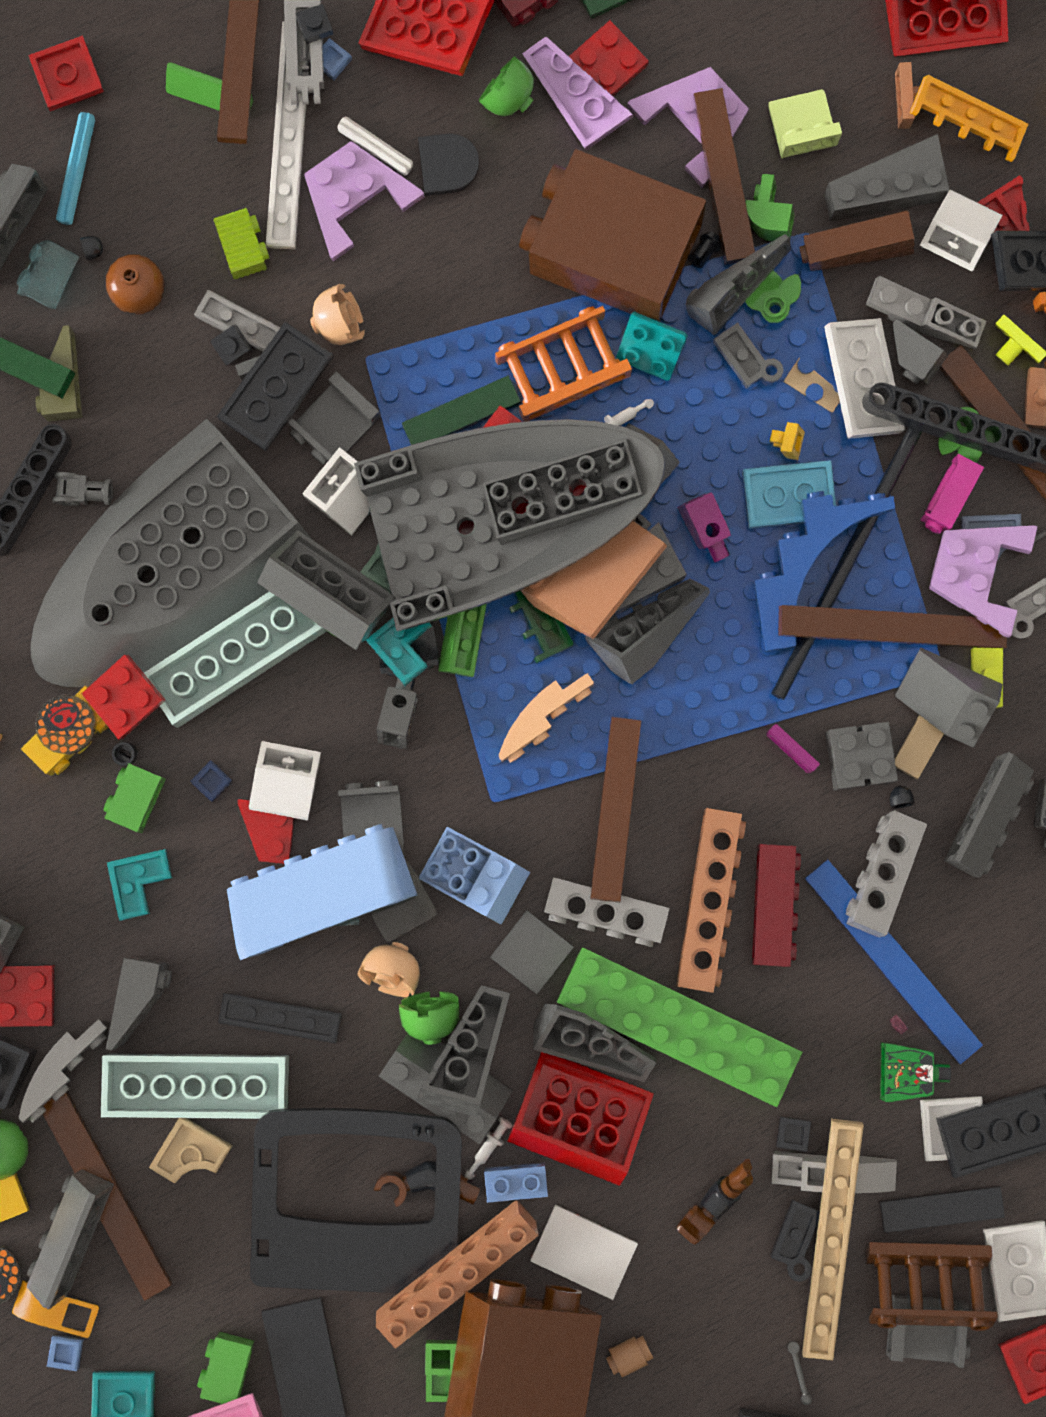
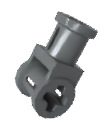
(78, 490)

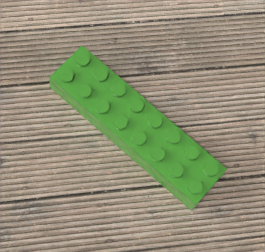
(679, 1027)

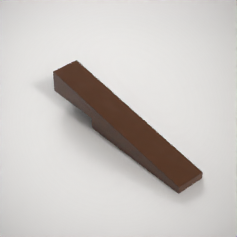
(723, 176)
(615, 809)

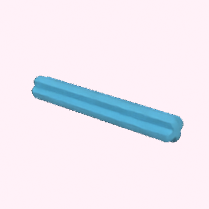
(75, 168)

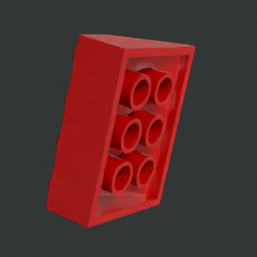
(945, 24)
(581, 1118)

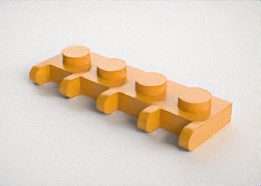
(970, 115)

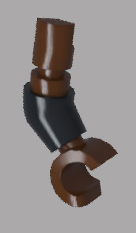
(420, 1179)
(716, 1202)

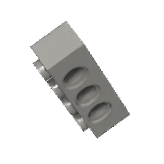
(909, 836)
(653, 915)

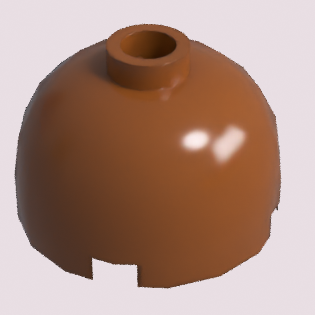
(135, 284)

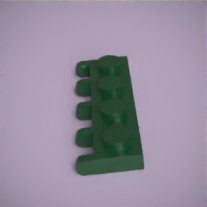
(548, 631)

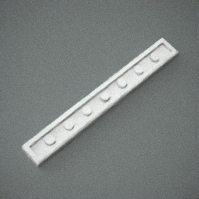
(286, 161)

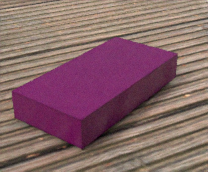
(792, 749)

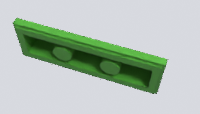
(194, 86)
(462, 642)

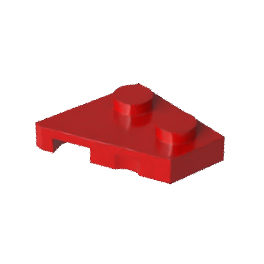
(1009, 203)
(269, 833)

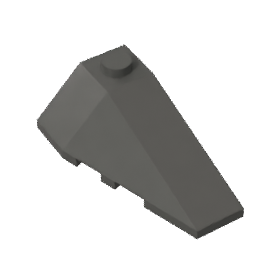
(727, 291)
(640, 639)
(588, 1042)

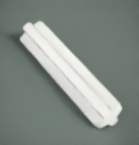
(375, 146)

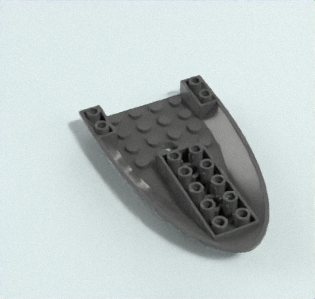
(482, 476)
(195, 586)

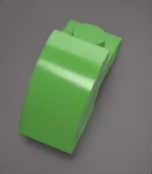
(765, 216)
(438, 1368)

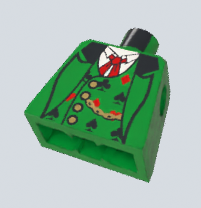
(909, 1073)

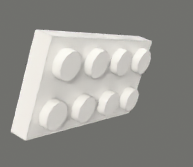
(858, 363)

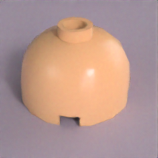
(337, 316)
(392, 969)

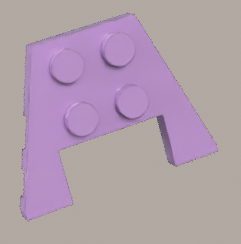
(680, 100)
(347, 182)
(967, 568)

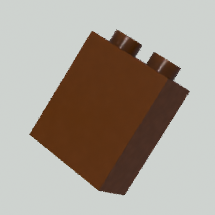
(613, 234)
(523, 1353)

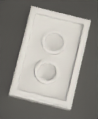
(584, 1251)
(1018, 1269)

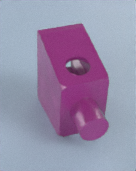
(703, 512)

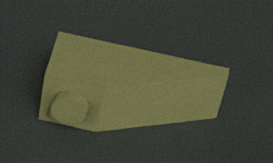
(69, 407)

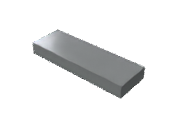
(223, 314)

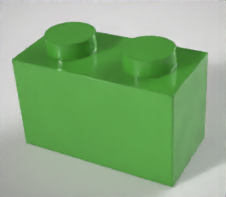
(133, 798)
(226, 1368)

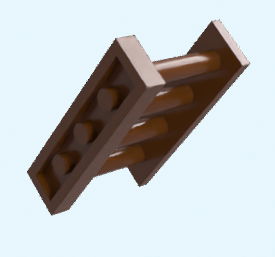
(944, 1258)

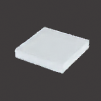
(936, 1108)

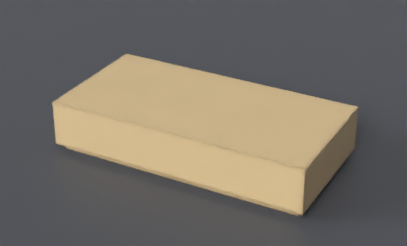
(801, 381)
(918, 748)

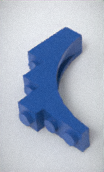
(797, 554)

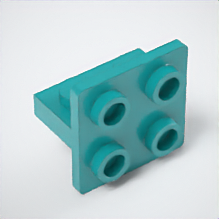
(651, 346)

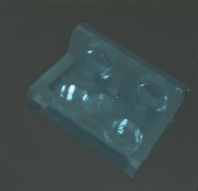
(47, 273)

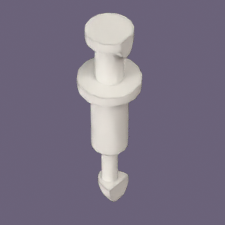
(628, 414)
(488, 1147)

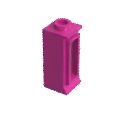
(951, 494)

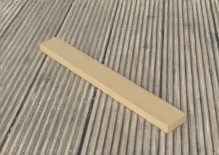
(832, 1239)

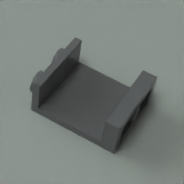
(334, 420)
(371, 807)
(925, 1341)

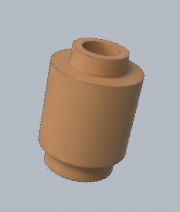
(629, 1356)

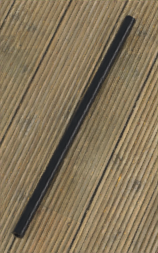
(847, 561)

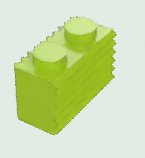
(241, 244)

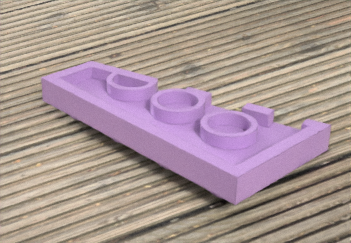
(580, 99)

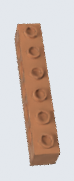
(688, 973)
(456, 1273)

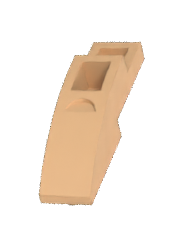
(532, 723)

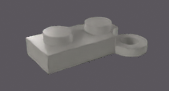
(1029, 605)

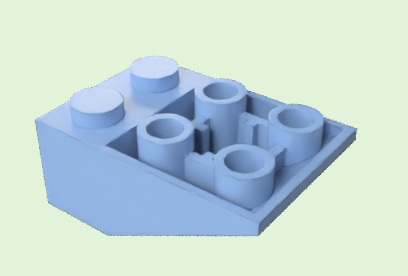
(474, 875)

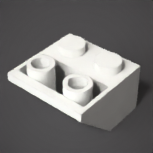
(961, 230)
(338, 493)
(284, 780)

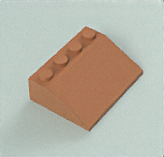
(597, 585)

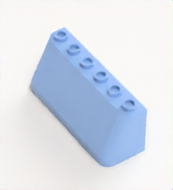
(318, 891)

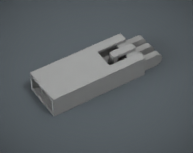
(299, 51)

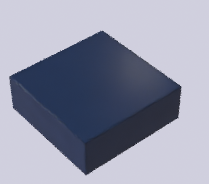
(211, 781)

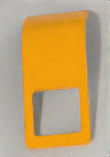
(31, 1310)

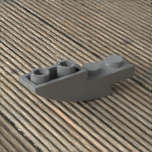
(925, 315)
(49, 1077)
(809, 1170)

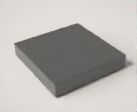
(531, 952)

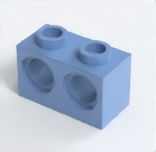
(515, 1182)

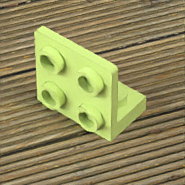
(803, 123)

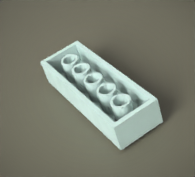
(230, 656)
(193, 1085)

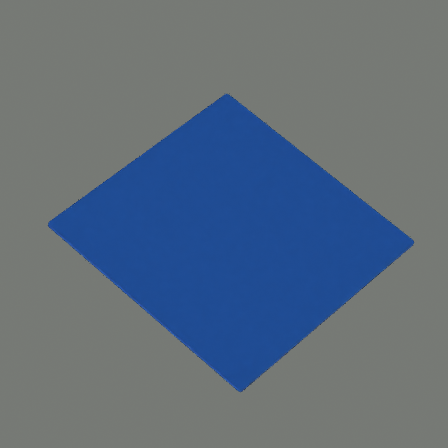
(716, 669)

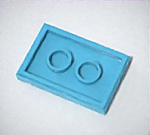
(776, 491)

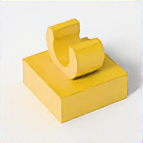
(789, 441)

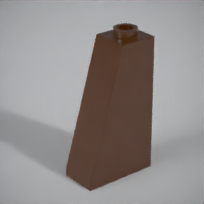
(859, 242)

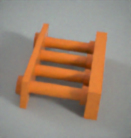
(560, 393)

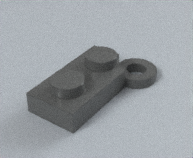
(745, 358)

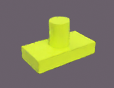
(1017, 343)
(990, 664)

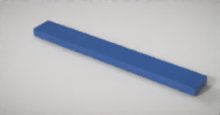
(897, 968)

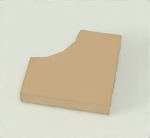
(189, 1148)

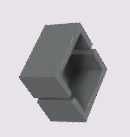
(861, 755)

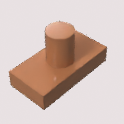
(905, 94)
(1035, 398)

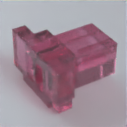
(898, 1025)

